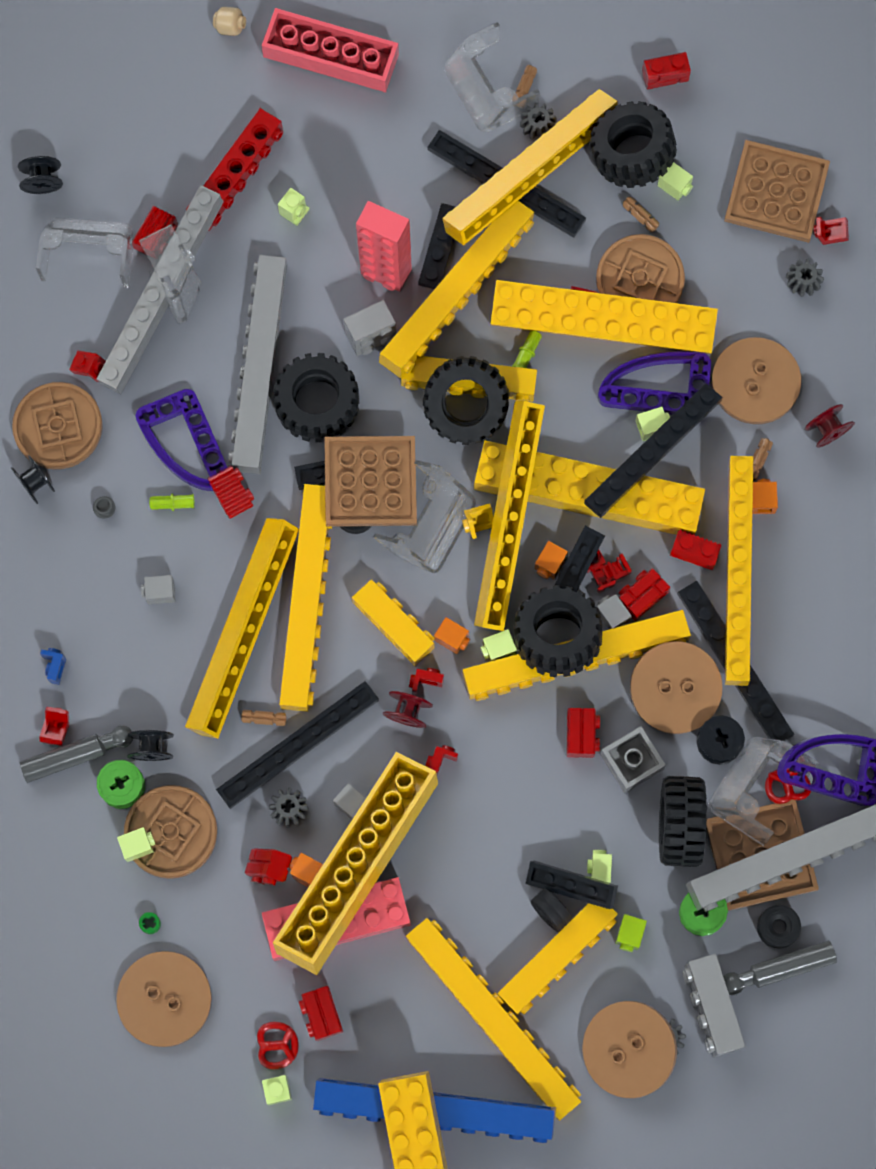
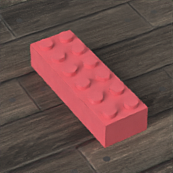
(330, 50)
(384, 246)
(379, 913)

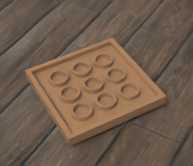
(777, 191)
(370, 481)
(732, 845)

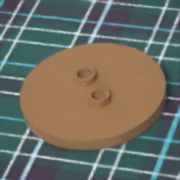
(641, 269)
(756, 380)
(57, 425)
(676, 687)
(181, 829)
(164, 999)
(629, 1049)

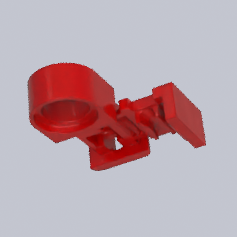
(609, 571)

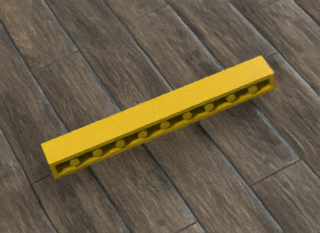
(527, 169)
(455, 289)
(509, 515)
(739, 571)
(305, 602)
(242, 628)
(617, 643)
(493, 1019)

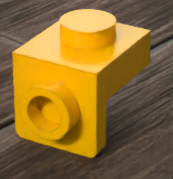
(478, 519)

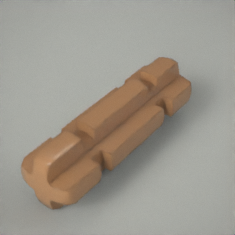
(526, 81)
(640, 214)
(760, 456)
(263, 717)

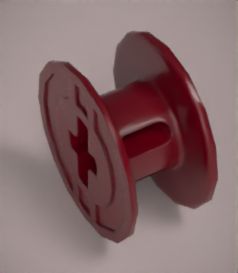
(829, 425)
(409, 702)

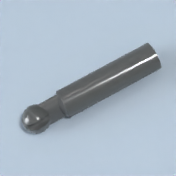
(74, 753)
(782, 967)

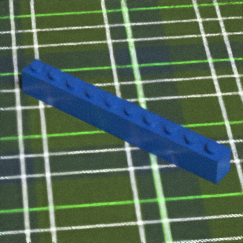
(452, 1110)

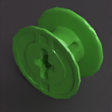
(108, 779)
(702, 925)

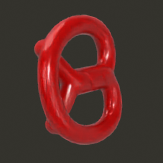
(789, 791)
(277, 1045)

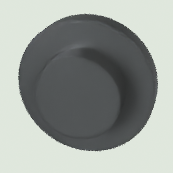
(104, 507)

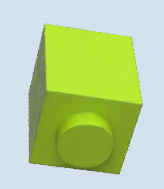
(630, 933)

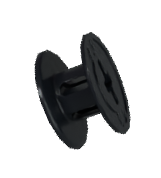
(40, 178)
(33, 479)
(726, 728)
(150, 745)

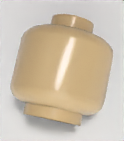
(229, 21)

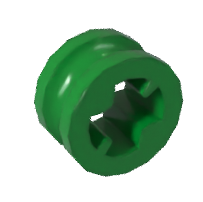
(150, 930)

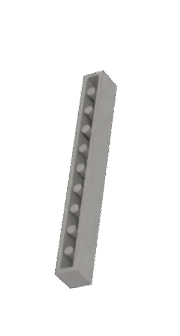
(153, 301)
(259, 364)
(783, 859)

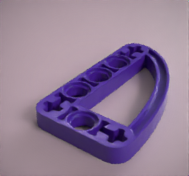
(642, 394)
(203, 427)
(862, 784)

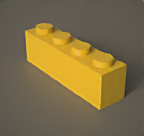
(393, 622)

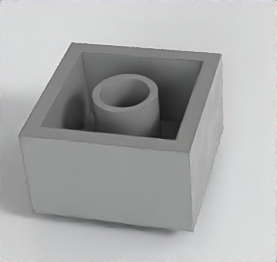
(370, 328)
(632, 759)

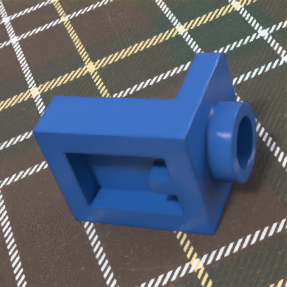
(55, 668)

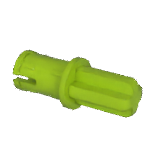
(527, 350)
(172, 502)

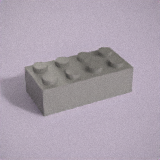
(714, 1006)

